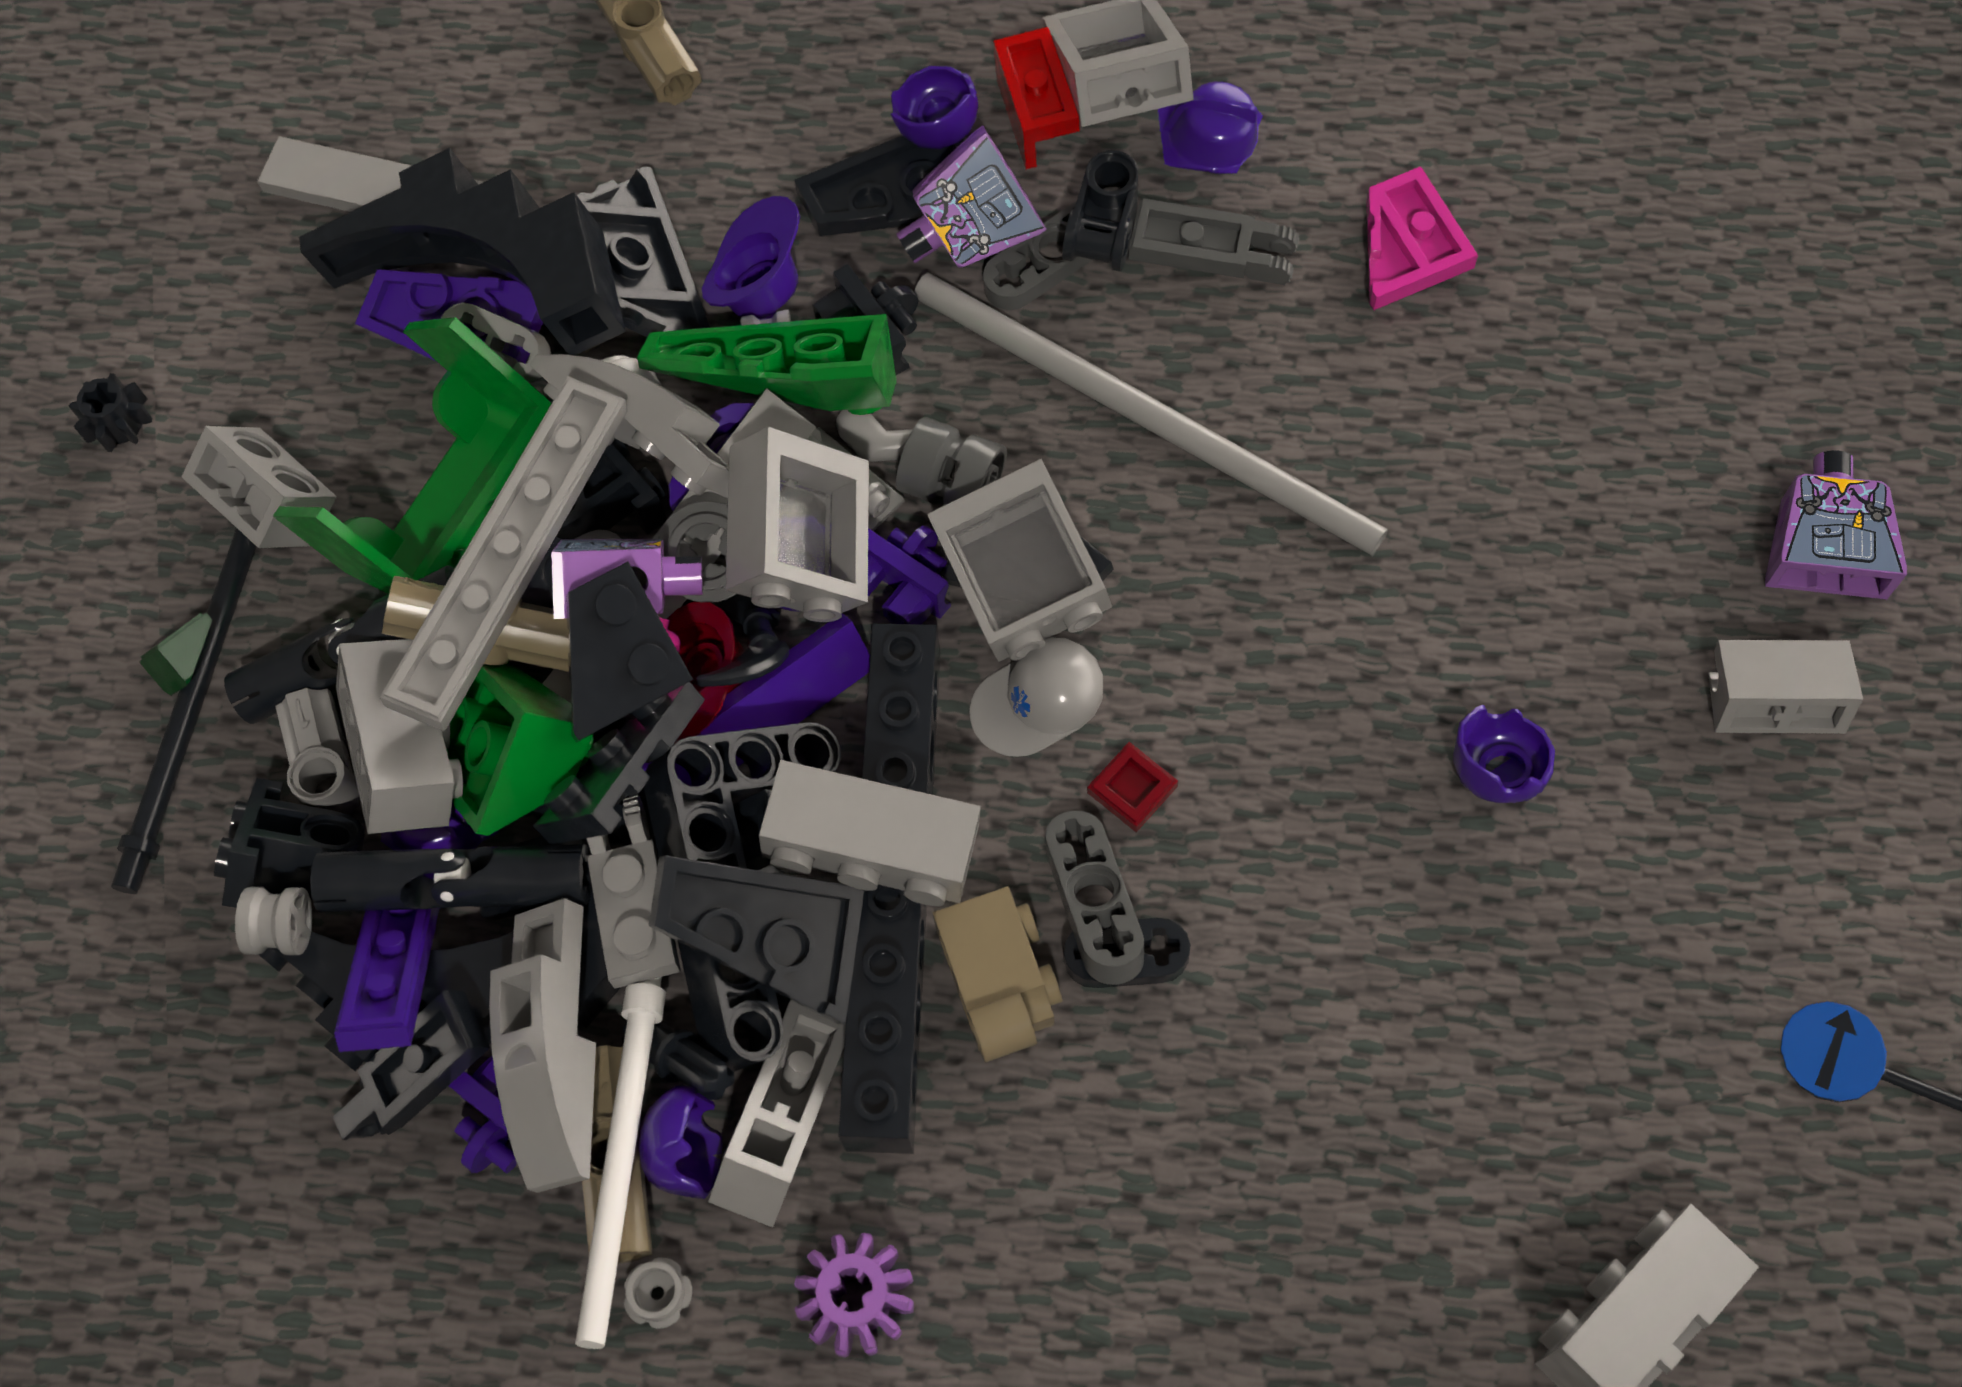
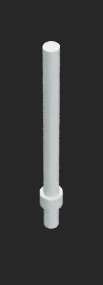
(642, 1009)

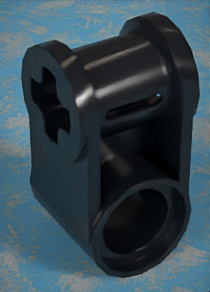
(1104, 219)

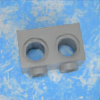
(249, 478)

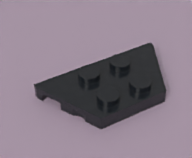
(645, 256)

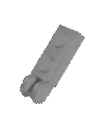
(623, 901)

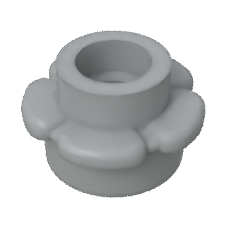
(638, 1290)

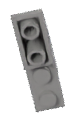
(653, 420)
(537, 1057)

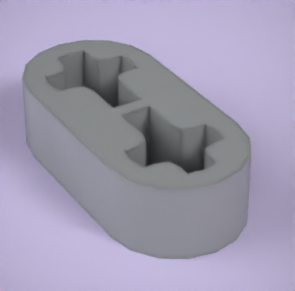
(501, 331)

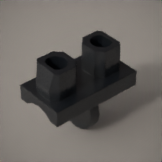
(854, 299)

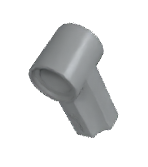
(317, 750)

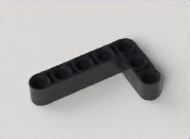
(710, 810)

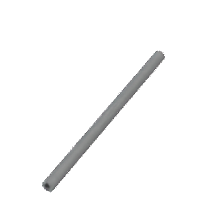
(1152, 414)

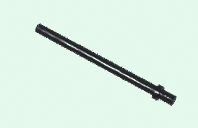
(140, 843)

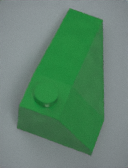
(803, 362)
(511, 746)

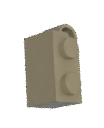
(997, 971)

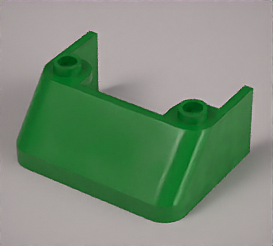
(493, 421)

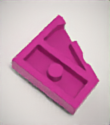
(1411, 239)

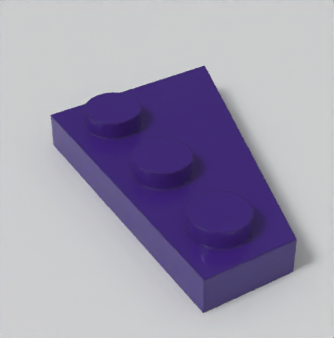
(415, 296)

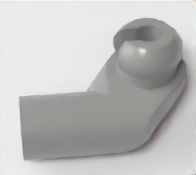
(869, 438)

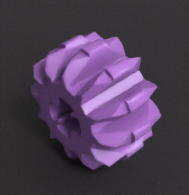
(832, 1285)

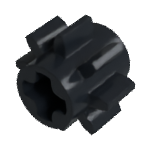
(110, 412)

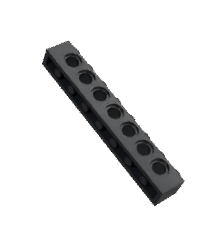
(890, 947)

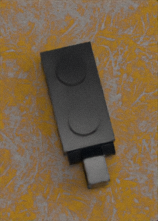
(407, 1078)

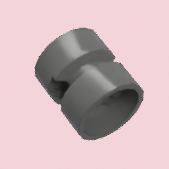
(932, 458)

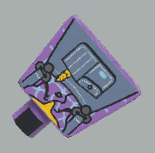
(970, 206)
(1837, 534)
(586, 559)

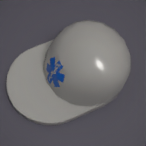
(1037, 699)

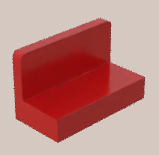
(1034, 90)

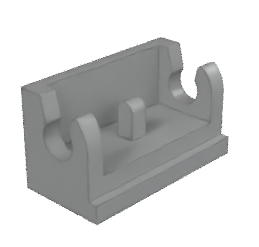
(1784, 686)

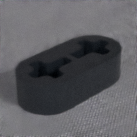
(1150, 973)

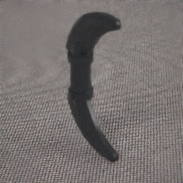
(763, 649)

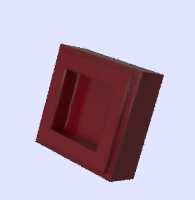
(1132, 786)

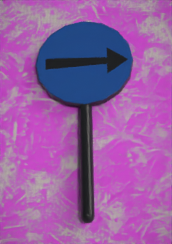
(1843, 1056)

